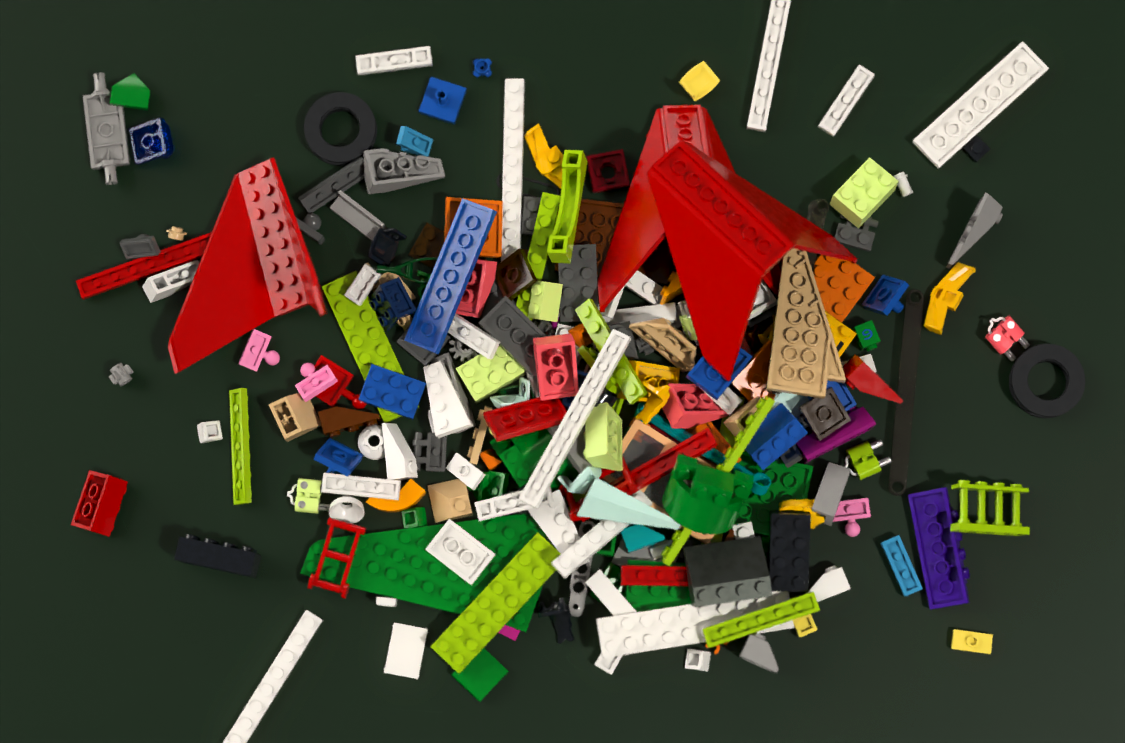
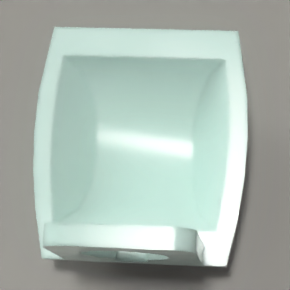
(505, 400)
(582, 482)

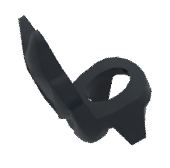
(560, 615)

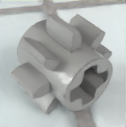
(121, 374)

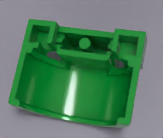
(525, 455)
(708, 502)

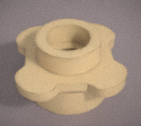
(176, 233)

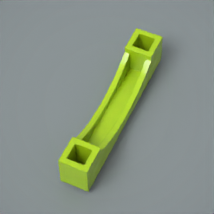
(563, 236)

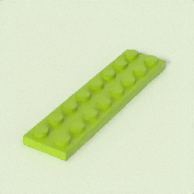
(362, 332)
(497, 603)

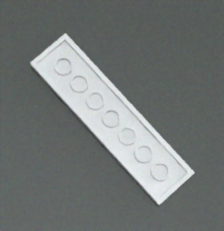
(980, 105)

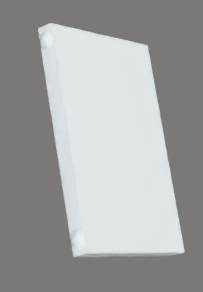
(406, 650)

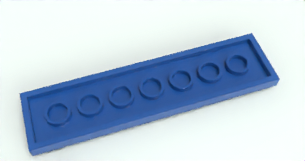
(450, 276)

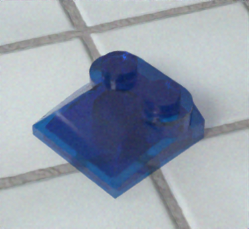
(151, 141)

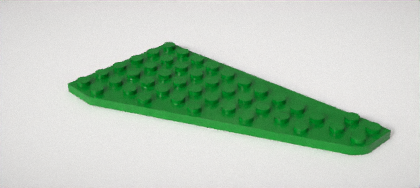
(402, 569)

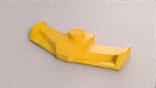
(547, 160)
(946, 296)

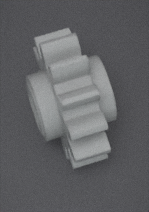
(464, 354)

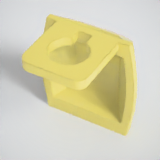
(699, 81)

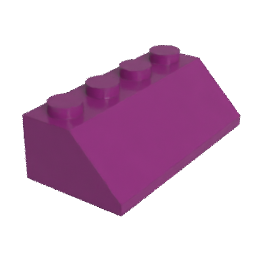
(859, 424)

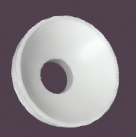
(368, 451)
(348, 513)

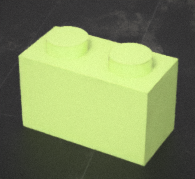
(545, 301)

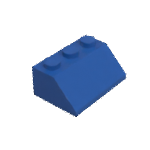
(774, 436)

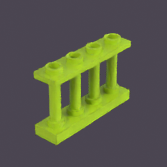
(981, 526)

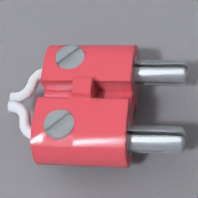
(1005, 335)

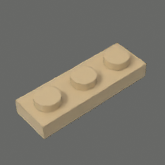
(478, 435)

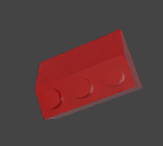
(99, 503)

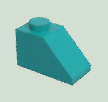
(639, 537)

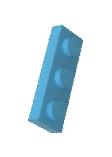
(901, 566)

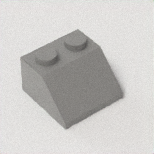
(759, 653)

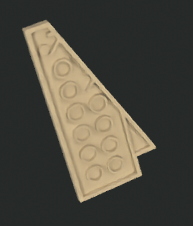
(802, 339)

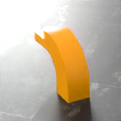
(409, 496)

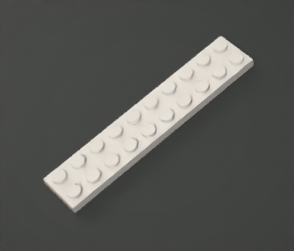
(675, 625)

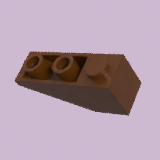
(341, 419)

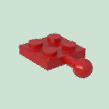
(333, 393)

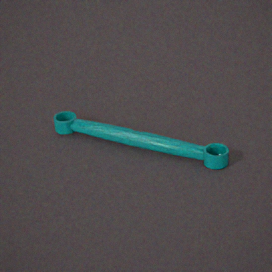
(713, 454)

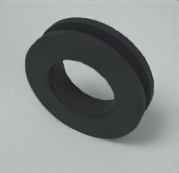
(336, 103)
(1066, 362)

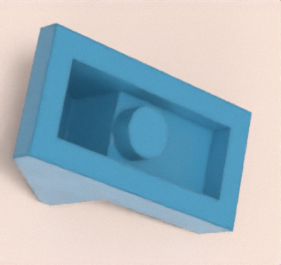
(414, 142)

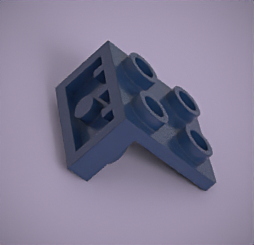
(391, 303)

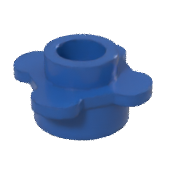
(478, 63)

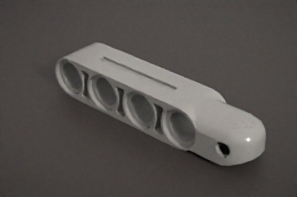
(579, 598)

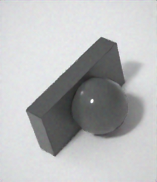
(309, 227)
(141, 246)

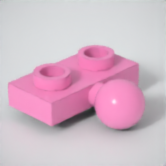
(256, 350)
(315, 381)
(851, 510)

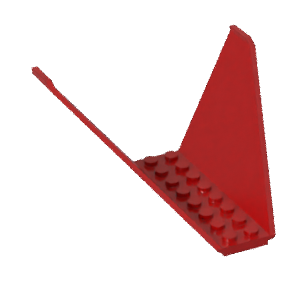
(639, 223)
(723, 244)
(248, 271)

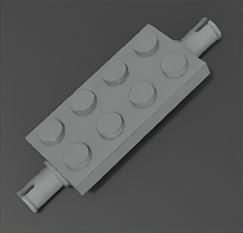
(105, 131)

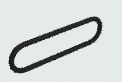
(532, 180)

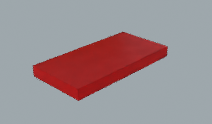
(524, 417)

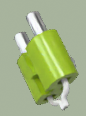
(864, 461)

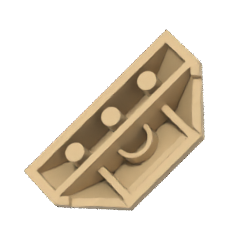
(668, 342)

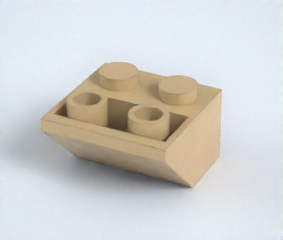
(294, 416)

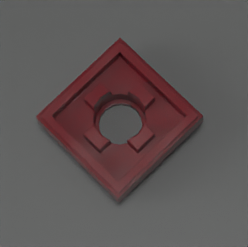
(614, 159)

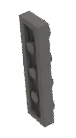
(332, 185)

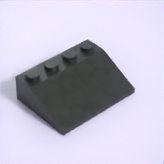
(727, 572)

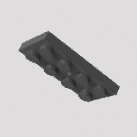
(578, 281)
(514, 332)

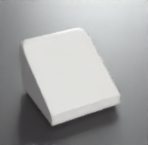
(209, 431)
(697, 660)

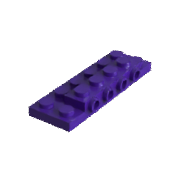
(939, 548)

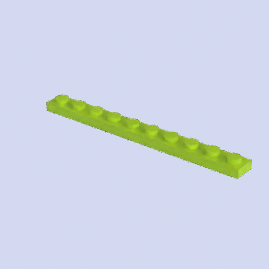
(732, 456)

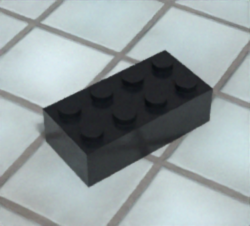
(789, 550)
(218, 557)

